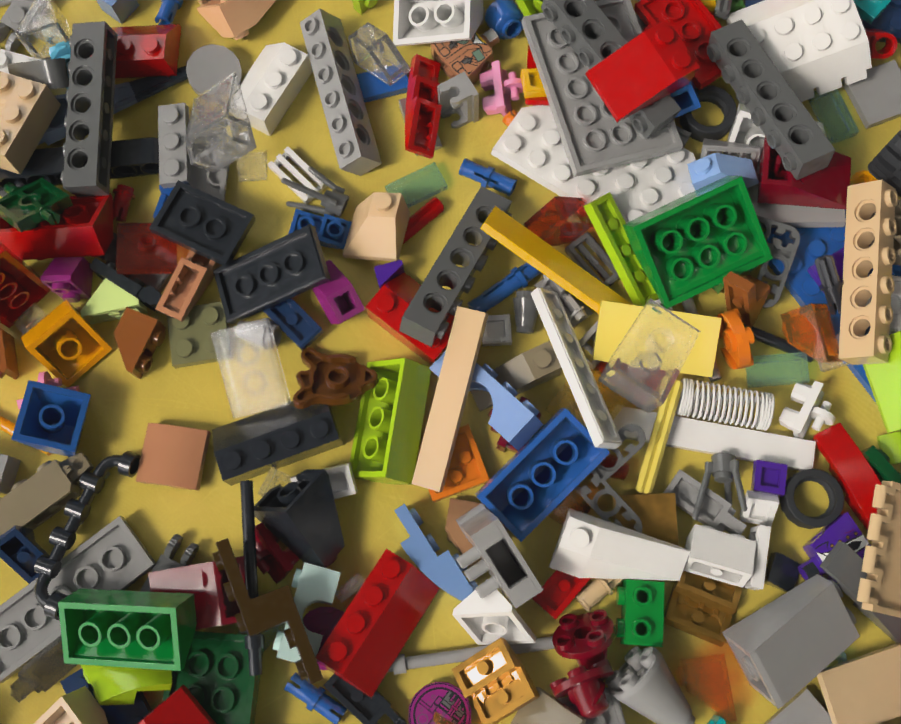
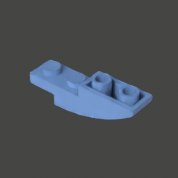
(421, 549)

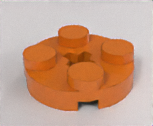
(736, 340)

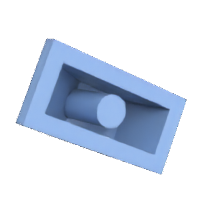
(717, 166)

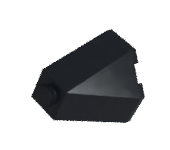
(304, 517)

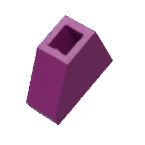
(69, 278)
(338, 296)

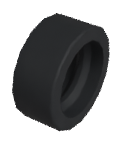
(721, 99)
(831, 486)

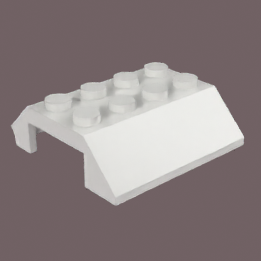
(810, 42)

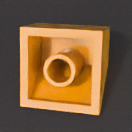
(66, 343)

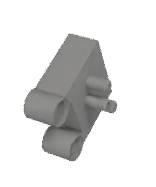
(498, 557)

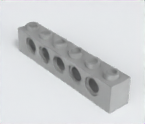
(340, 93)

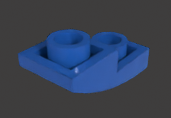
(330, 229)

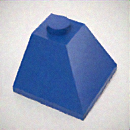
(51, 418)

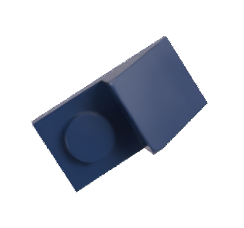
(21, 551)

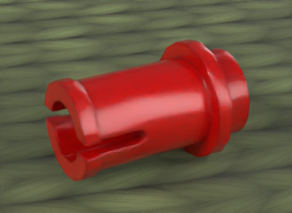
(122, 201)

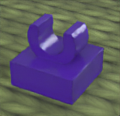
(769, 477)

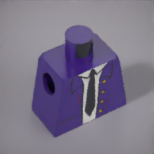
(820, 545)

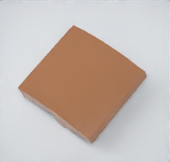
(173, 456)

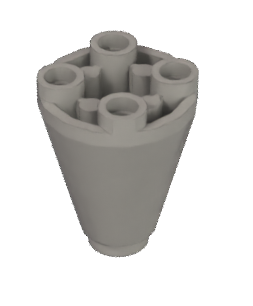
(650, 688)

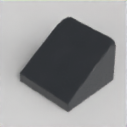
(781, 572)

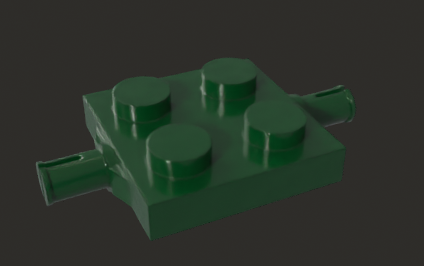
(32, 204)

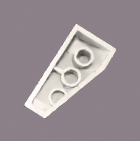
(609, 551)

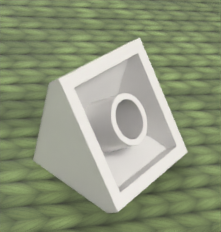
(491, 619)

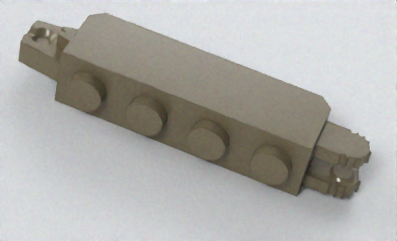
(44, 493)

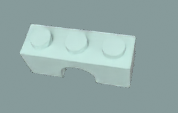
(313, 585)

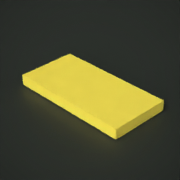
(617, 319)

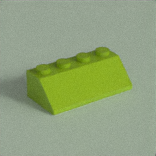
(391, 422)

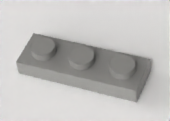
(173, 153)

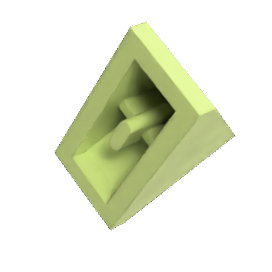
(110, 303)

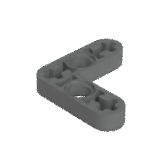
(784, 254)
(602, 473)

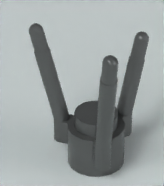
(333, 201)
(723, 468)

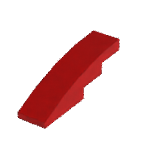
(422, 107)
(849, 469)

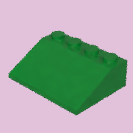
(698, 240)

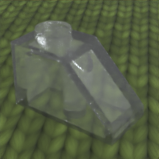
(377, 54)

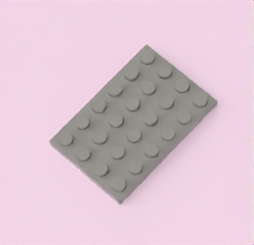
(582, 119)

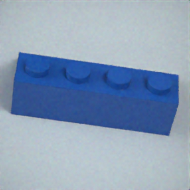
(541, 474)

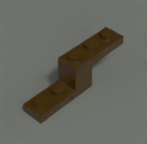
(267, 612)

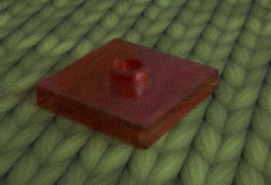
(143, 251)

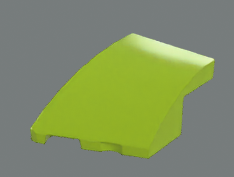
(121, 684)

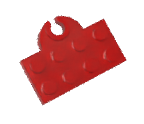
(693, 25)

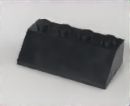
(273, 440)

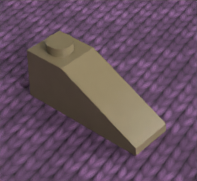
(523, 372)

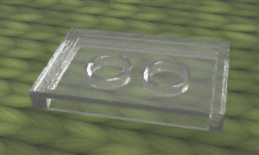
(251, 368)

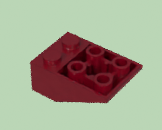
(820, 189)
(208, 589)

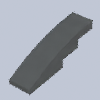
(845, 568)

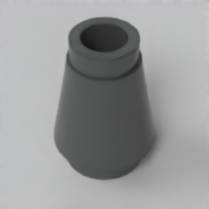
(525, 312)

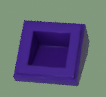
(388, 271)

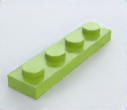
(609, 227)

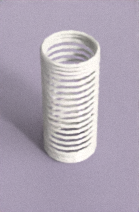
(764, 407)

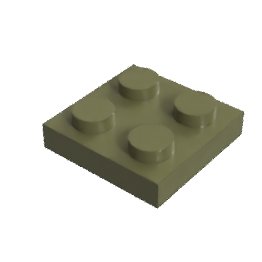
(191, 339)

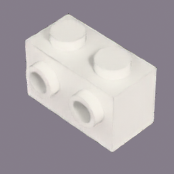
(720, 555)

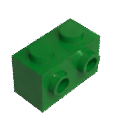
(640, 613)

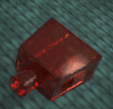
(560, 220)

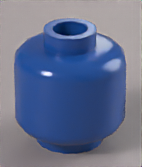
(504, 18)

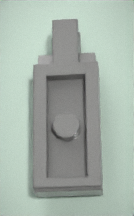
(714, 511)

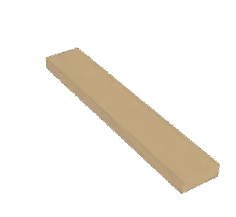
(450, 399)

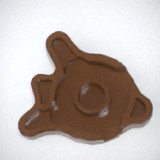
(331, 379)

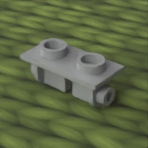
(575, 309)

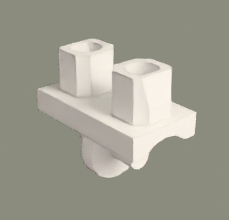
(811, 398)

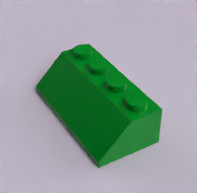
(127, 628)

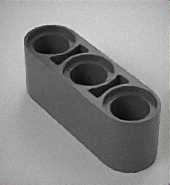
(49, 72)

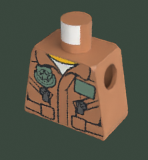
(470, 56)

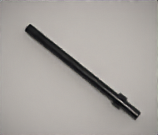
(254, 643)

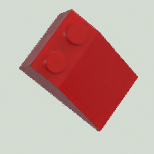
(643, 71)

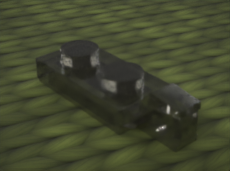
(41, 671)

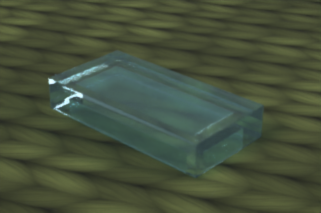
(834, 115)
(419, 185)
(778, 370)

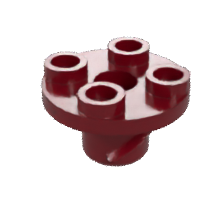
(584, 637)
(585, 688)

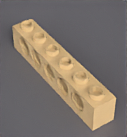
(859, 259)

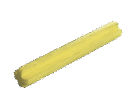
(658, 440)

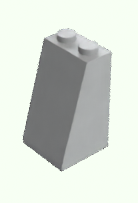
(792, 639)

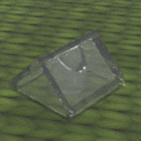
(43, 28)

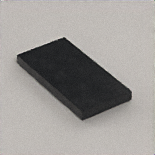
(271, 274)

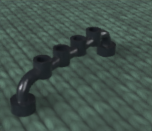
(65, 537)

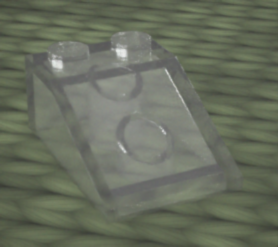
(650, 357)

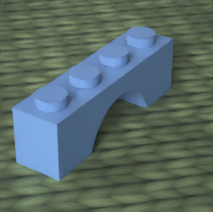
(509, 416)

